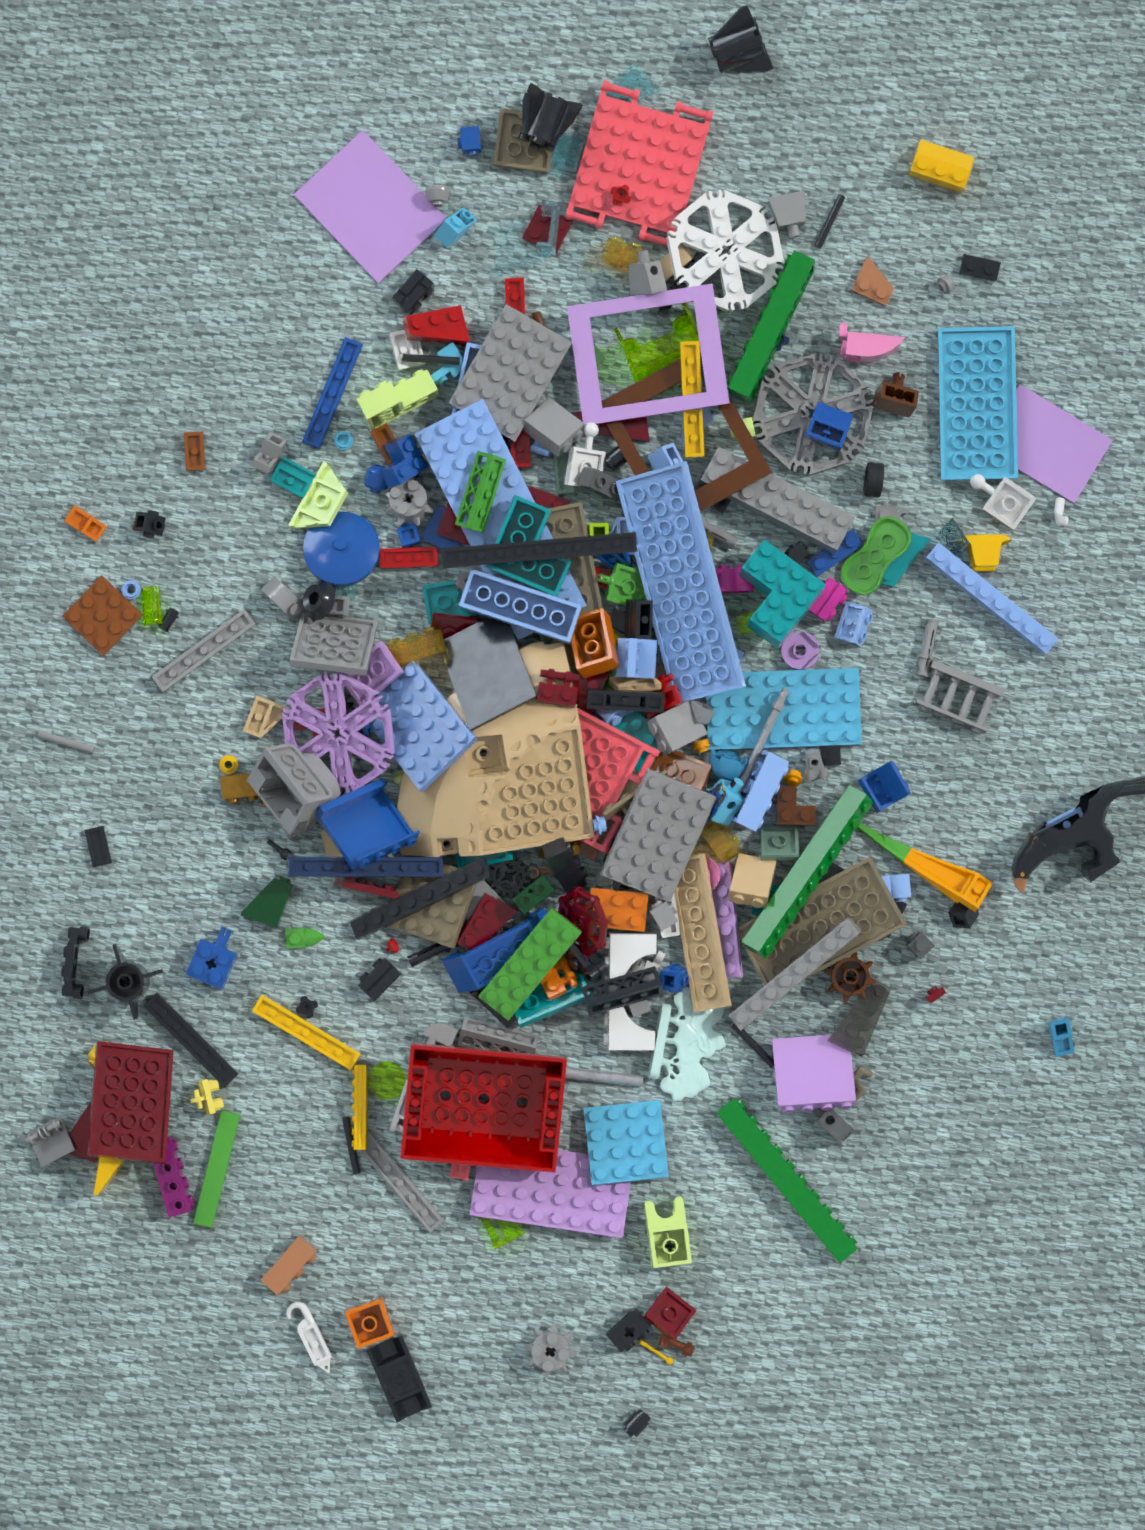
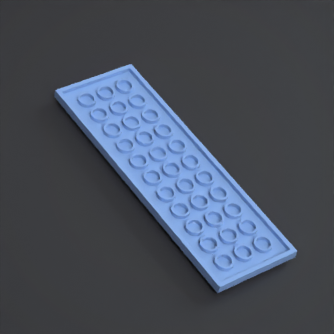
(451, 452)
(681, 581)

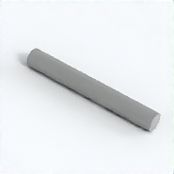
(65, 741)

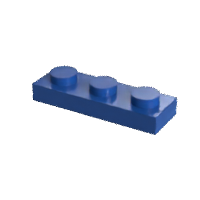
(825, 560)

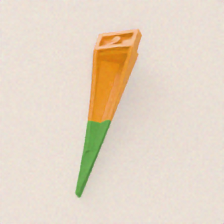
(954, 881)

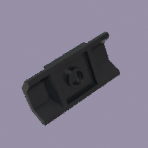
(399, 1378)

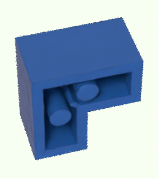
(406, 461)

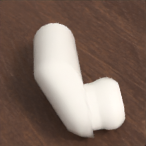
(1058, 512)

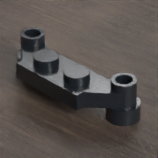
(70, 954)
(579, 963)

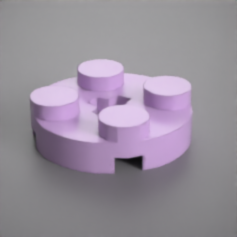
(789, 652)

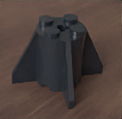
(740, 44)
(545, 118)
(117, 979)

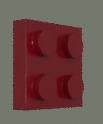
(539, 229)
(669, 1313)

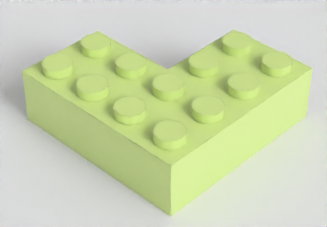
(391, 402)

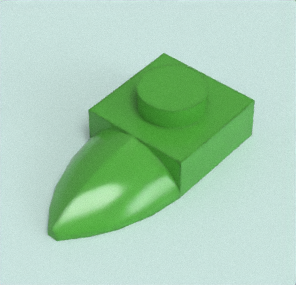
(302, 937)

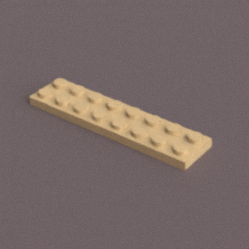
(701, 937)

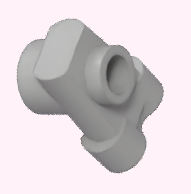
(814, 768)

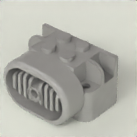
(292, 784)

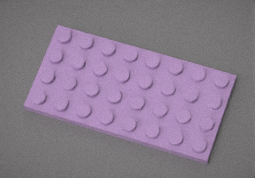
(552, 1199)

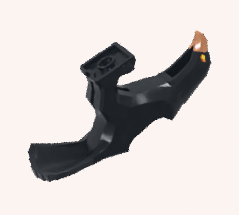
(1084, 831)

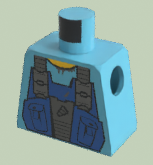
(727, 800)

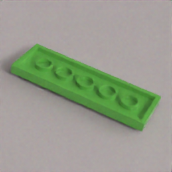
(529, 963)

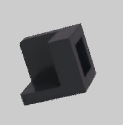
(962, 916)

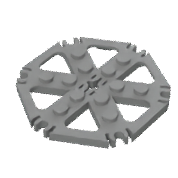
(798, 400)

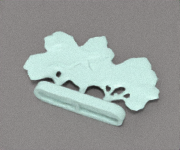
(693, 1041)

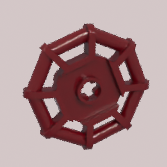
(589, 919)

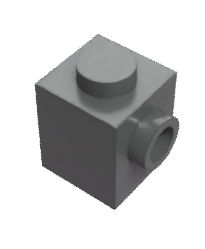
(919, 944)

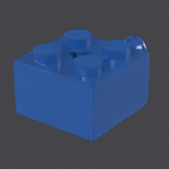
(208, 951)

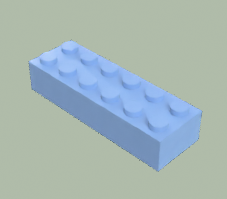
(520, 606)

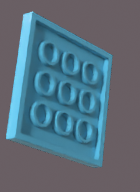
(625, 1142)

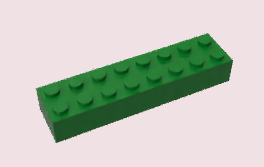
(772, 324)

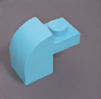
(442, 375)

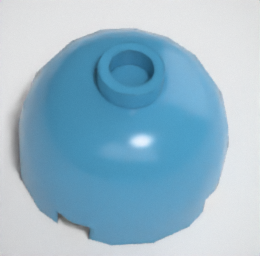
(727, 764)

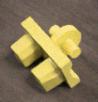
(210, 1105)

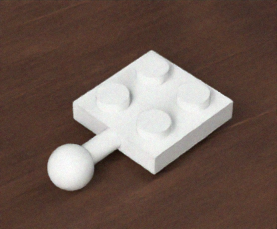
(584, 457)
(1006, 502)

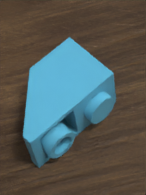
(455, 227)

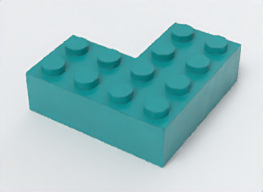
(526, 523)
(788, 591)

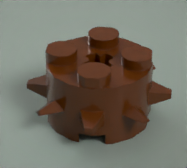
(861, 977)

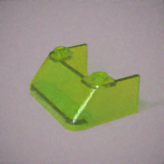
(660, 352)

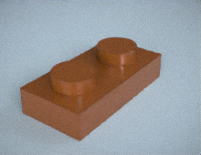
(194, 451)

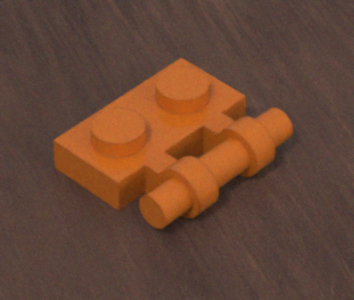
(553, 984)

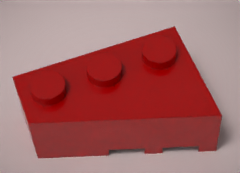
(438, 326)

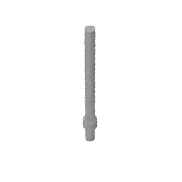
(776, 708)

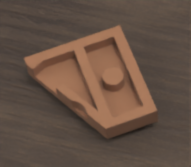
(872, 284)

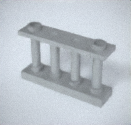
(974, 684)

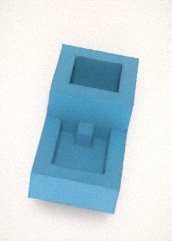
(1061, 1036)

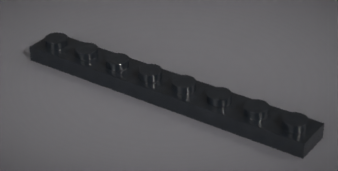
(421, 898)

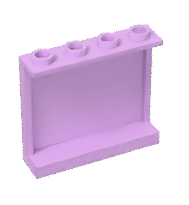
(812, 1074)

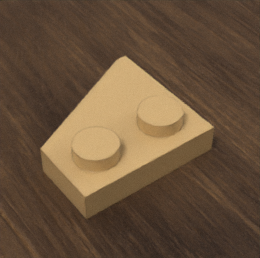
(637, 684)
(263, 717)

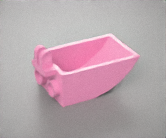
(865, 346)

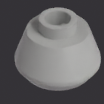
(437, 194)

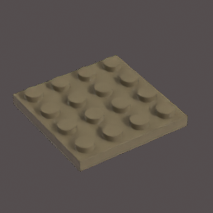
(441, 920)

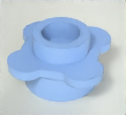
(599, 824)

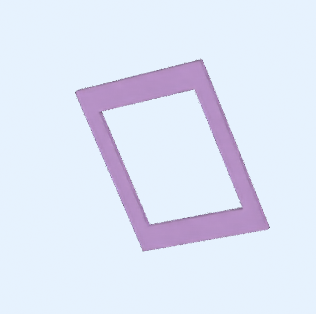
(710, 348)

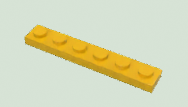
(692, 385)
(306, 1032)

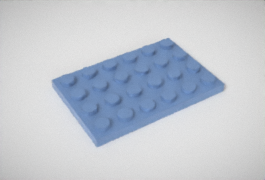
(424, 726)

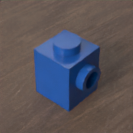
(469, 141)

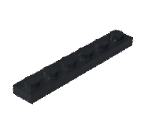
(191, 1039)

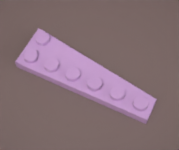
(728, 923)

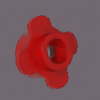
(616, 198)

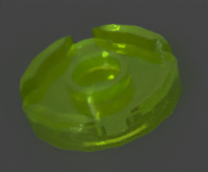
(393, 1079)

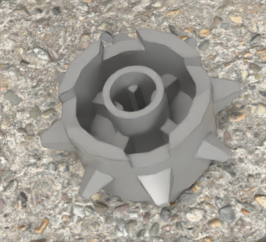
(409, 512)
(548, 1361)

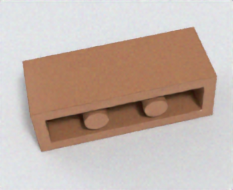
(289, 1265)

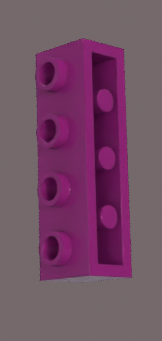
(172, 1183)

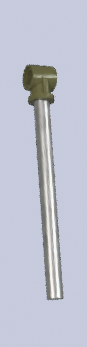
(604, 1076)

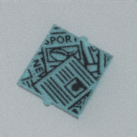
(953, 537)

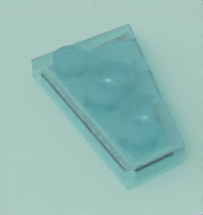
(634, 79)

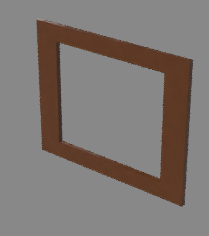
(720, 488)

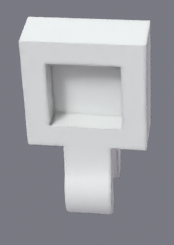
(657, 962)

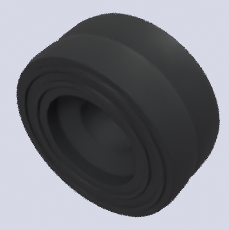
(873, 479)

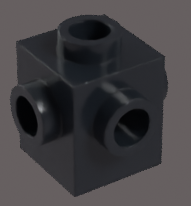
(149, 524)

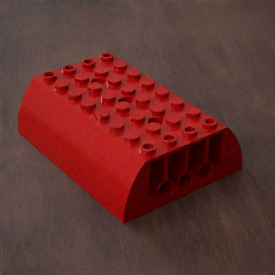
(488, 1132)

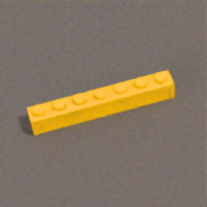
(360, 1106)

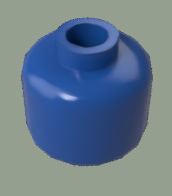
(374, 479)

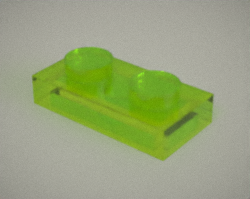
(151, 605)

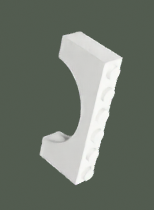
(622, 953)

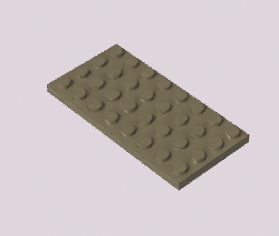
(852, 893)

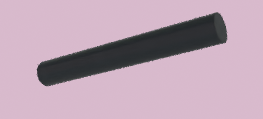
(830, 220)
(430, 359)
(754, 1045)
(352, 1153)

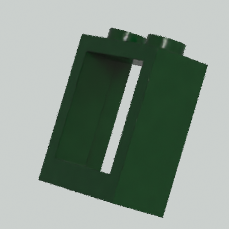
(527, 901)

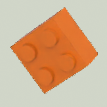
(369, 1322)

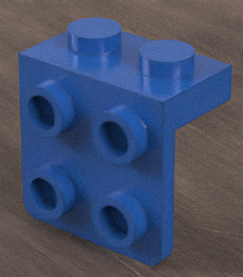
(884, 786)

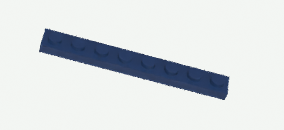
(384, 868)

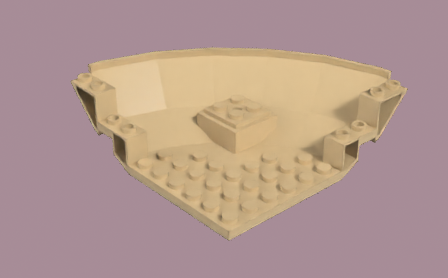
(517, 794)

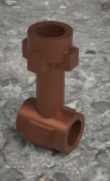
(666, 1342)

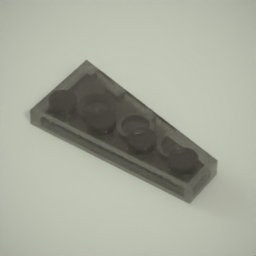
(861, 1021)

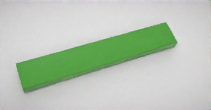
(217, 1168)

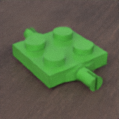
(623, 584)

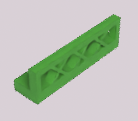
(483, 492)

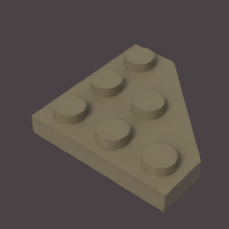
(515, 153)

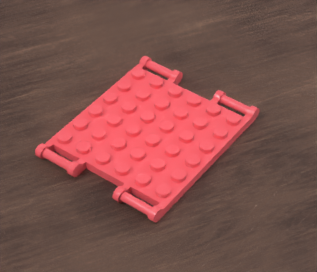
(645, 151)
(609, 765)

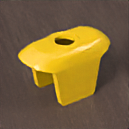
(985, 550)

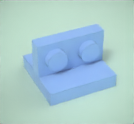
(636, 658)

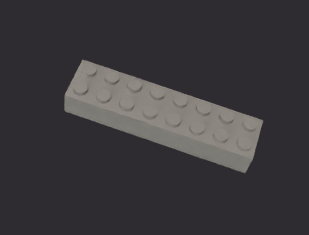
(785, 504)

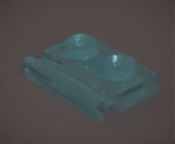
(568, 153)

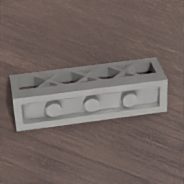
(497, 1035)

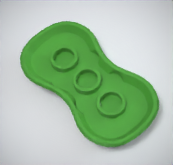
(885, 542)

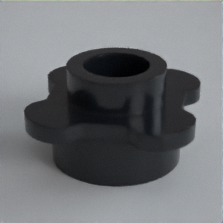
(301, 1008)

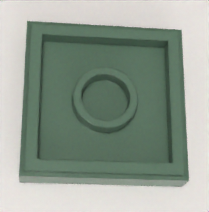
(779, 843)

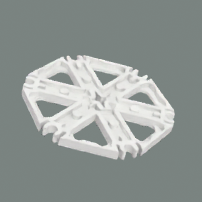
(739, 239)

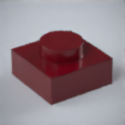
(935, 993)

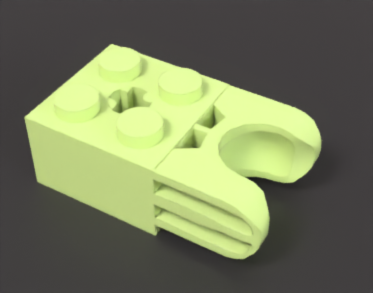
(667, 1229)

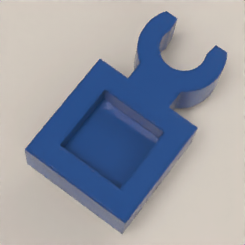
(408, 535)

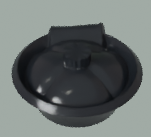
(318, 600)

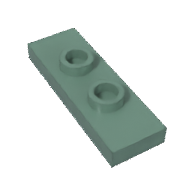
(560, 467)

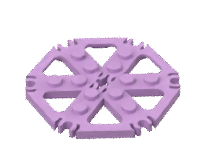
(351, 740)

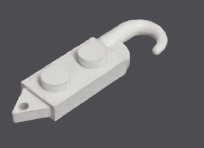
(312, 1337)

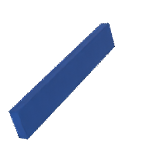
(332, 393)

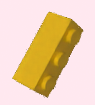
(941, 166)

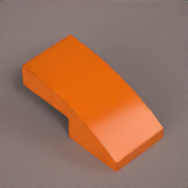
(85, 523)

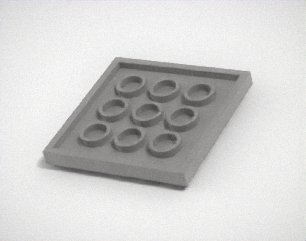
(334, 644)

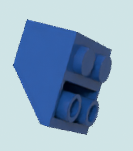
(829, 426)

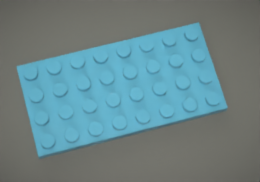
(977, 403)
(817, 710)

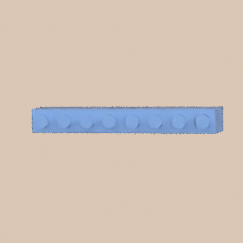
(991, 599)

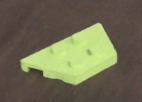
(320, 501)

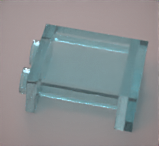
(553, 210)

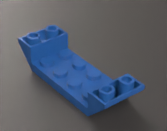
(479, 965)

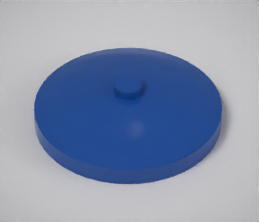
(342, 551)

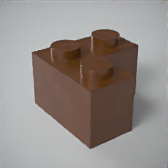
(791, 814)

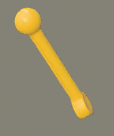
(669, 1360)

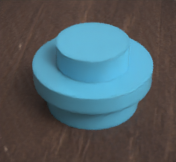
(343, 440)

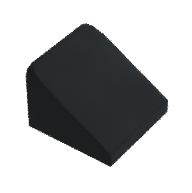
(830, 755)

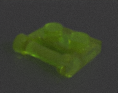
(510, 1230)

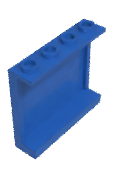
(365, 825)

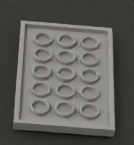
(512, 370)
(658, 835)

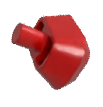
(392, 946)

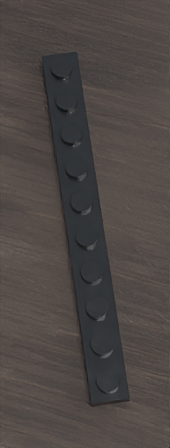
(539, 550)

